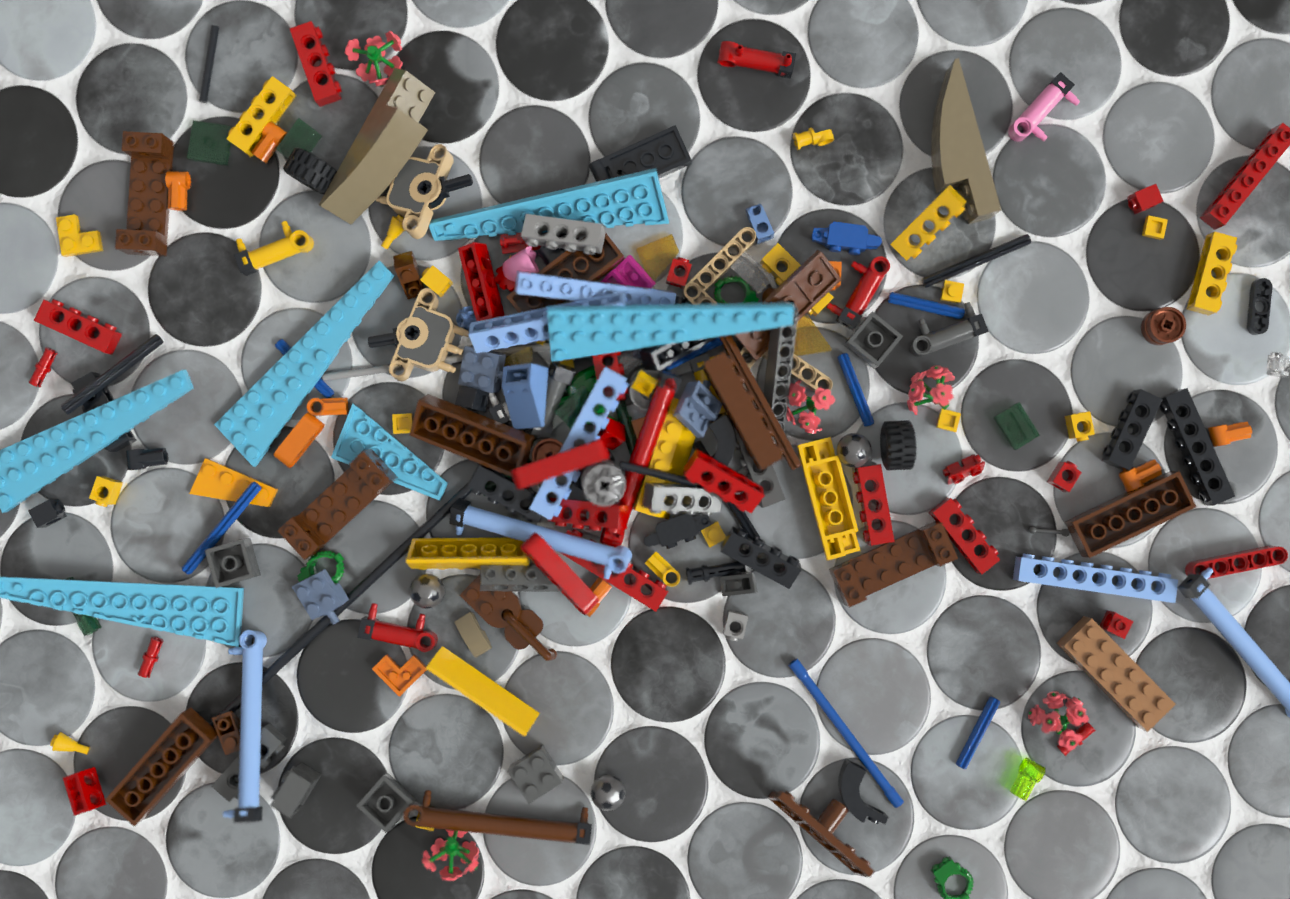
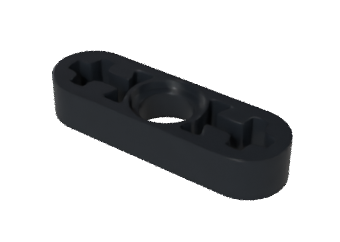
(1266, 300)

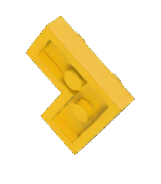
(73, 241)

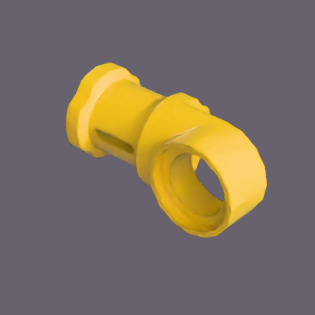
(810, 137)

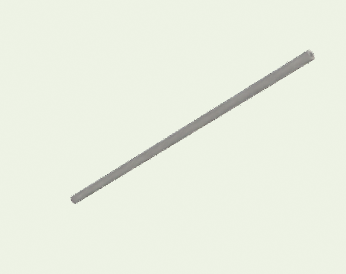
(449, 360)

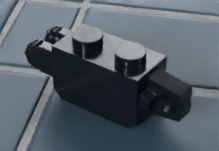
(677, 529)

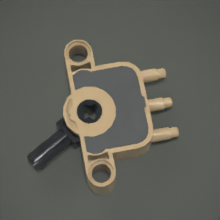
(423, 188)
(430, 344)

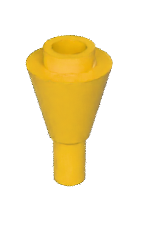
(394, 230)
(64, 743)

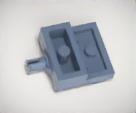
(482, 370)
(697, 407)
(320, 596)

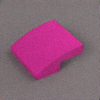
(630, 274)

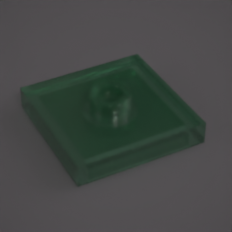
(209, 143)

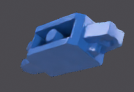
(846, 237)

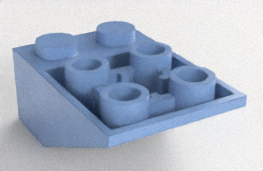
(525, 394)

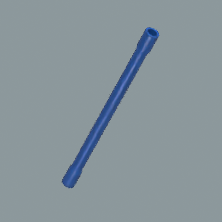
(889, 791)

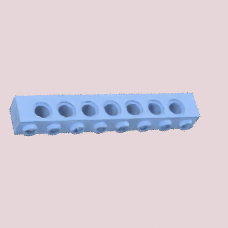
(581, 289)
(526, 326)
(541, 503)
(1165, 586)

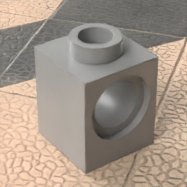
(731, 617)

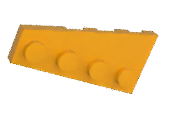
(227, 484)

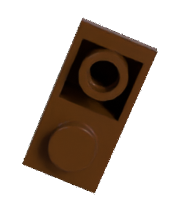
(408, 274)
(228, 731)

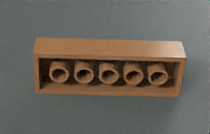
(1116, 673)

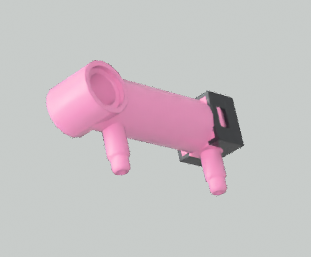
(1041, 106)

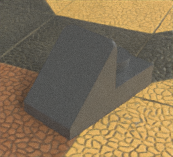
(738, 584)

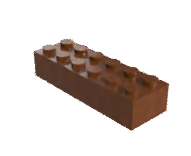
(571, 265)
(741, 411)
(470, 435)
(1130, 514)
(162, 766)

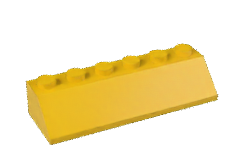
(668, 456)
(465, 553)

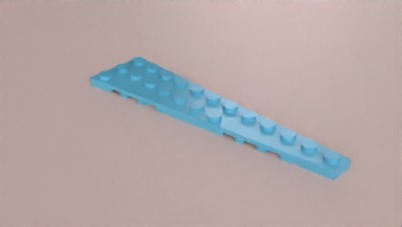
(609, 202)
(610, 329)
(273, 399)
(53, 452)
(172, 608)

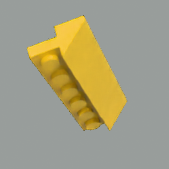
(829, 498)
(483, 691)

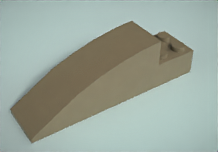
(380, 147)
(958, 149)

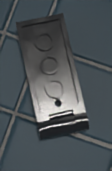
(660, 151)

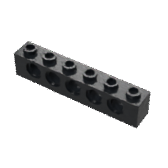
(1205, 451)

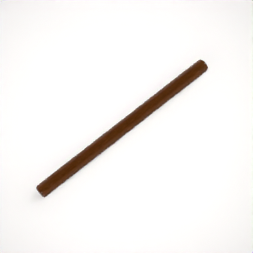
(760, 401)

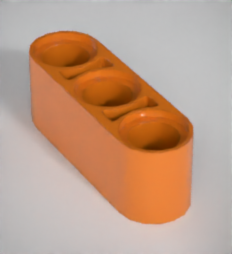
(299, 440)

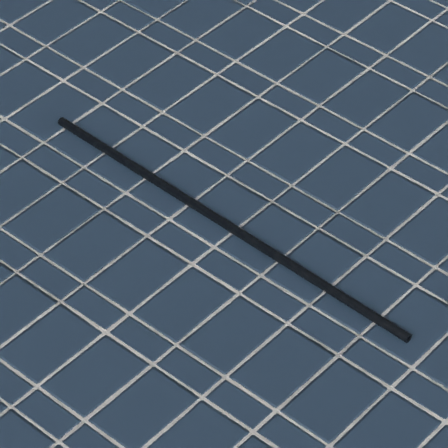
(354, 594)

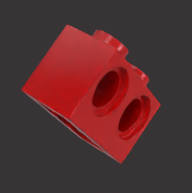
(84, 791)

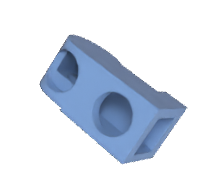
(760, 223)

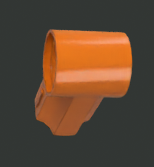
(267, 145)
(177, 189)
(330, 406)
(1226, 434)
(1136, 476)
(600, 589)

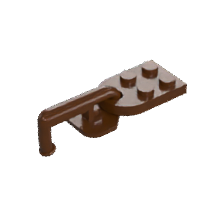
(519, 625)

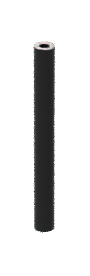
(209, 64)
(655, 473)

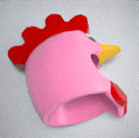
(521, 261)

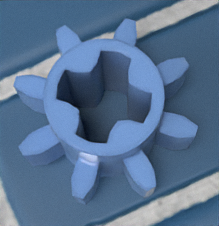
(465, 317)

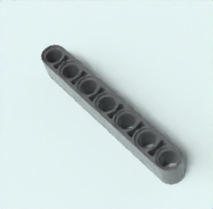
(783, 360)

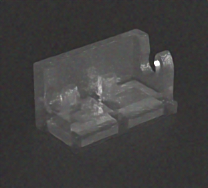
(752, 272)

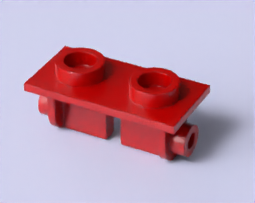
(514, 243)
(971, 466)

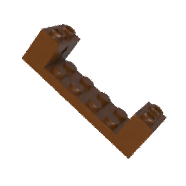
(148, 194)
(338, 504)
(892, 563)

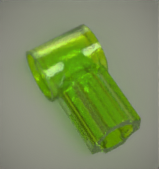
(1029, 775)

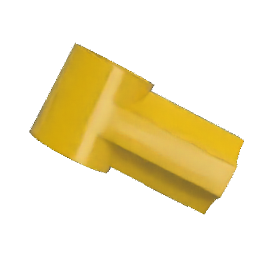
(662, 568)

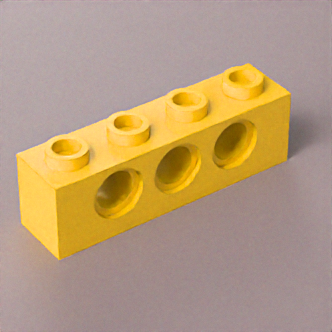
(272, 113)
(952, 201)
(780, 255)
(1203, 279)

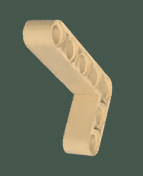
(714, 273)
(796, 372)

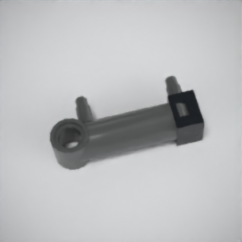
(949, 335)
(558, 378)

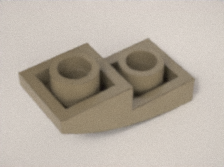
(473, 635)

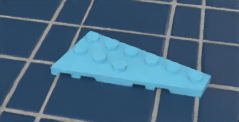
(364, 433)

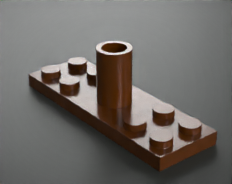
(802, 289)
(823, 829)

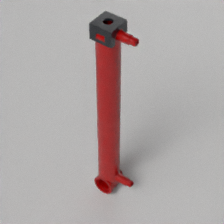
(667, 385)

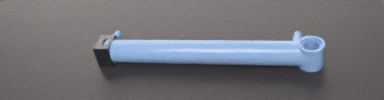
(464, 514)
(1197, 589)
(250, 727)

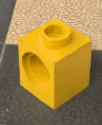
(436, 280)
(1073, 420)
(113, 486)

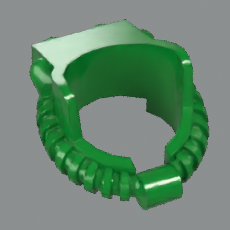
(749, 296)
(308, 570)
(946, 869)

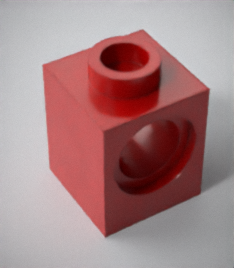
(1144, 199)
(674, 280)
(613, 434)
(1056, 477)
(1116, 624)

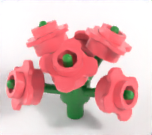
(1055, 722)

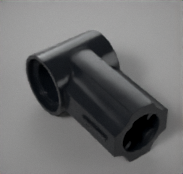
(142, 458)

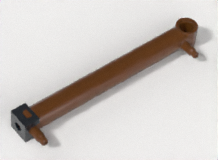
(500, 824)

